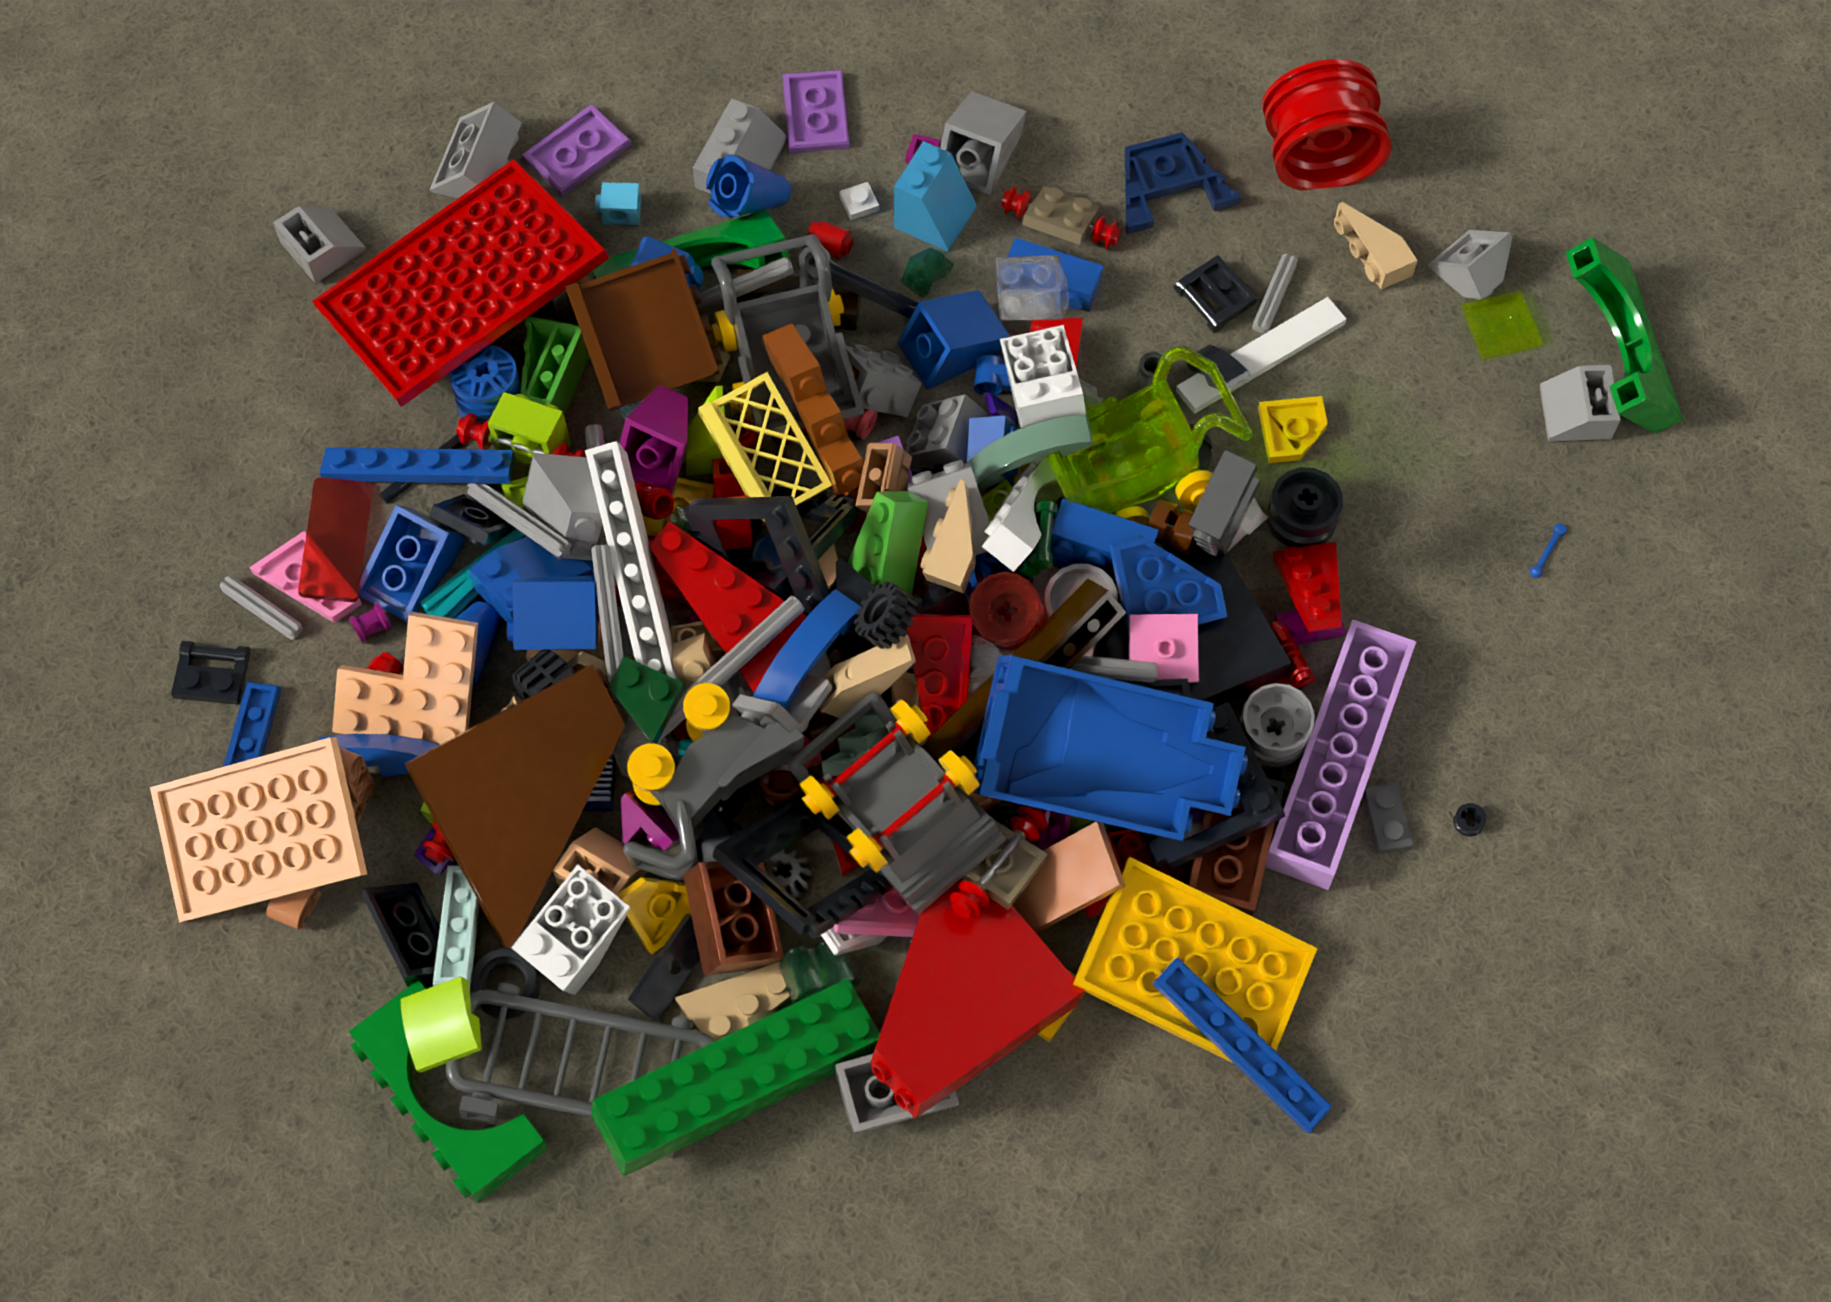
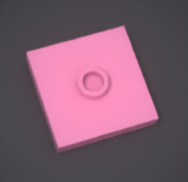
(1168, 642)

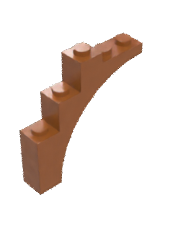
(818, 412)

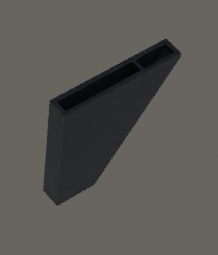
(1233, 651)

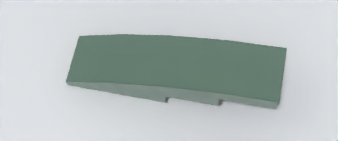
(858, 741)

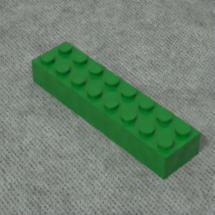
(733, 1077)

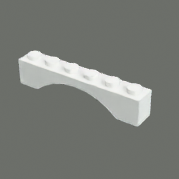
(1014, 526)

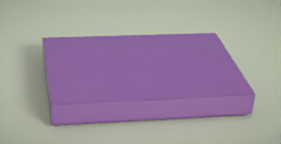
(815, 111)
(576, 150)

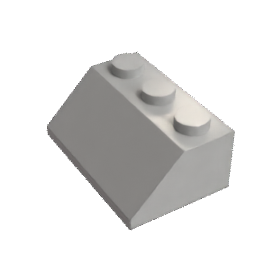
(740, 132)
(476, 150)
(871, 1102)

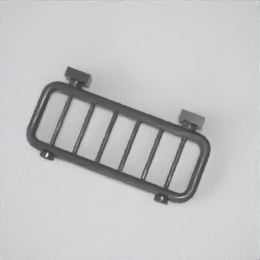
(481, 1104)

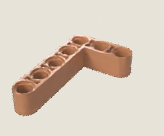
(295, 907)

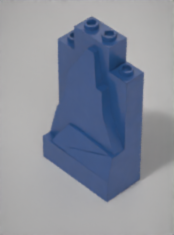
(1103, 749)

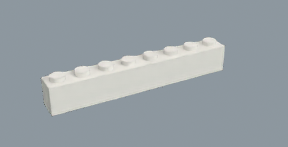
(631, 557)

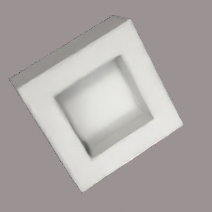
(859, 201)

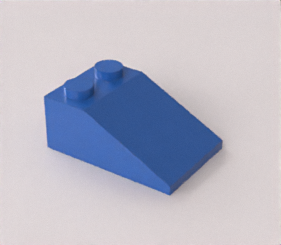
(408, 561)
(518, 561)

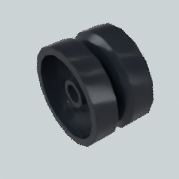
(1304, 507)

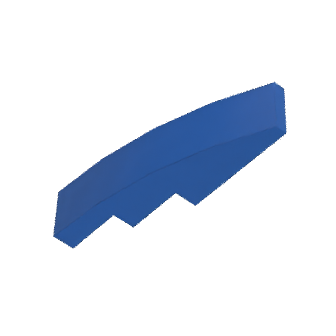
(384, 750)

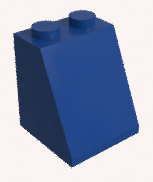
(950, 335)
(553, 613)

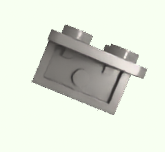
(884, 381)
(797, 716)

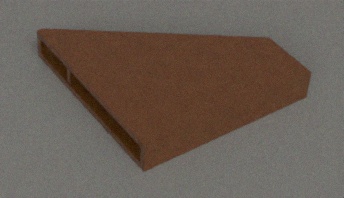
(517, 790)

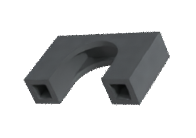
(1224, 504)

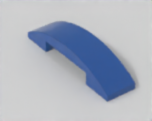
(805, 648)

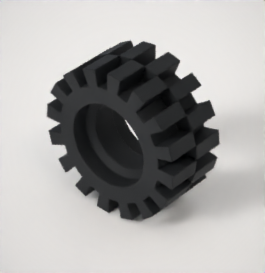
(885, 615)

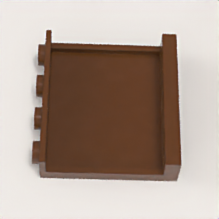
(644, 329)

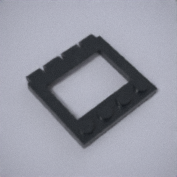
(834, 510)
(785, 530)
(1256, 797)
(776, 832)

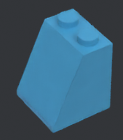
(932, 198)

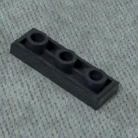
(658, 984)

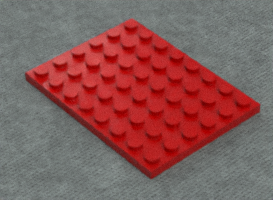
(459, 281)

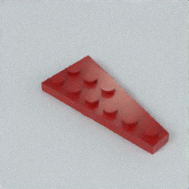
(721, 597)

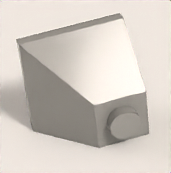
(1474, 263)

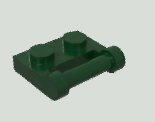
(1041, 555)

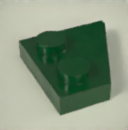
(646, 696)

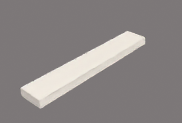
(1269, 350)

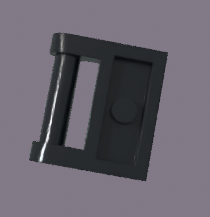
(1223, 288)
(210, 683)

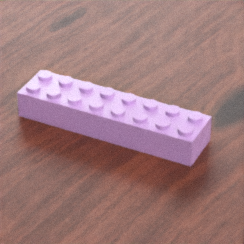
(1340, 755)

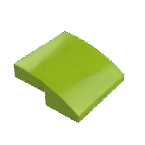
(440, 1024)

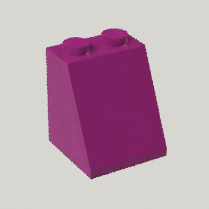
(657, 438)

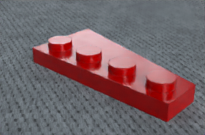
(1312, 583)
(941, 665)

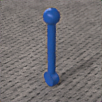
(1559, 530)

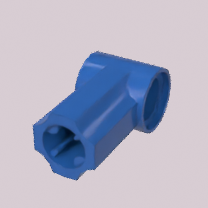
(991, 375)

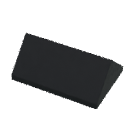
(406, 928)

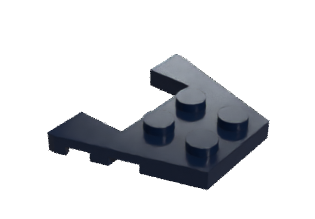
(1166, 168)

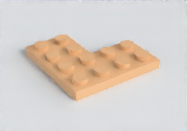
(430, 696)

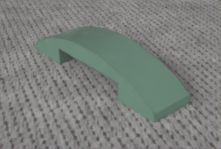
(1028, 444)

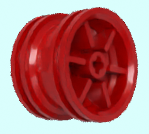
(1326, 125)

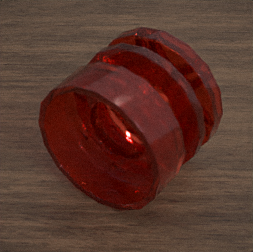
(992, 599)

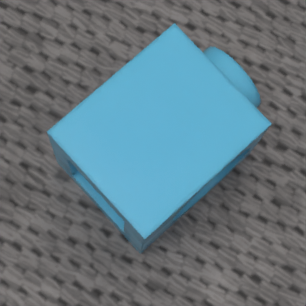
(619, 203)

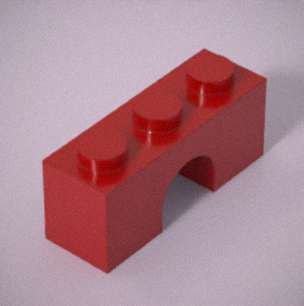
(733, 532)

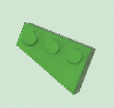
(552, 362)
(891, 539)

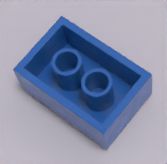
(1085, 533)

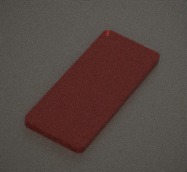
(335, 540)

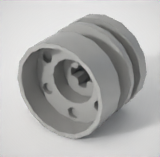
(1282, 710)

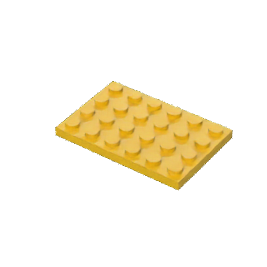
(1234, 954)

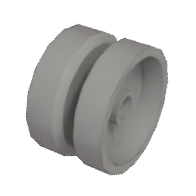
(1069, 579)

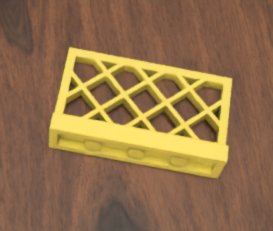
(736, 455)

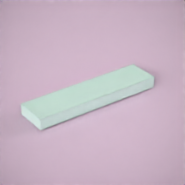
(457, 929)

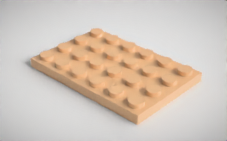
(258, 830)

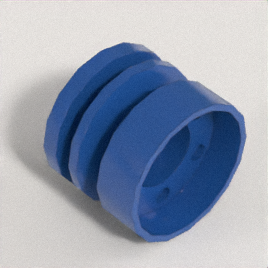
(483, 380)

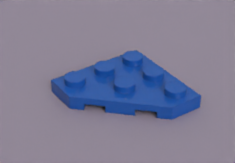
(1161, 583)

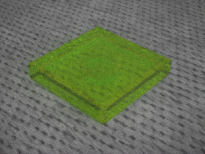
(1501, 325)

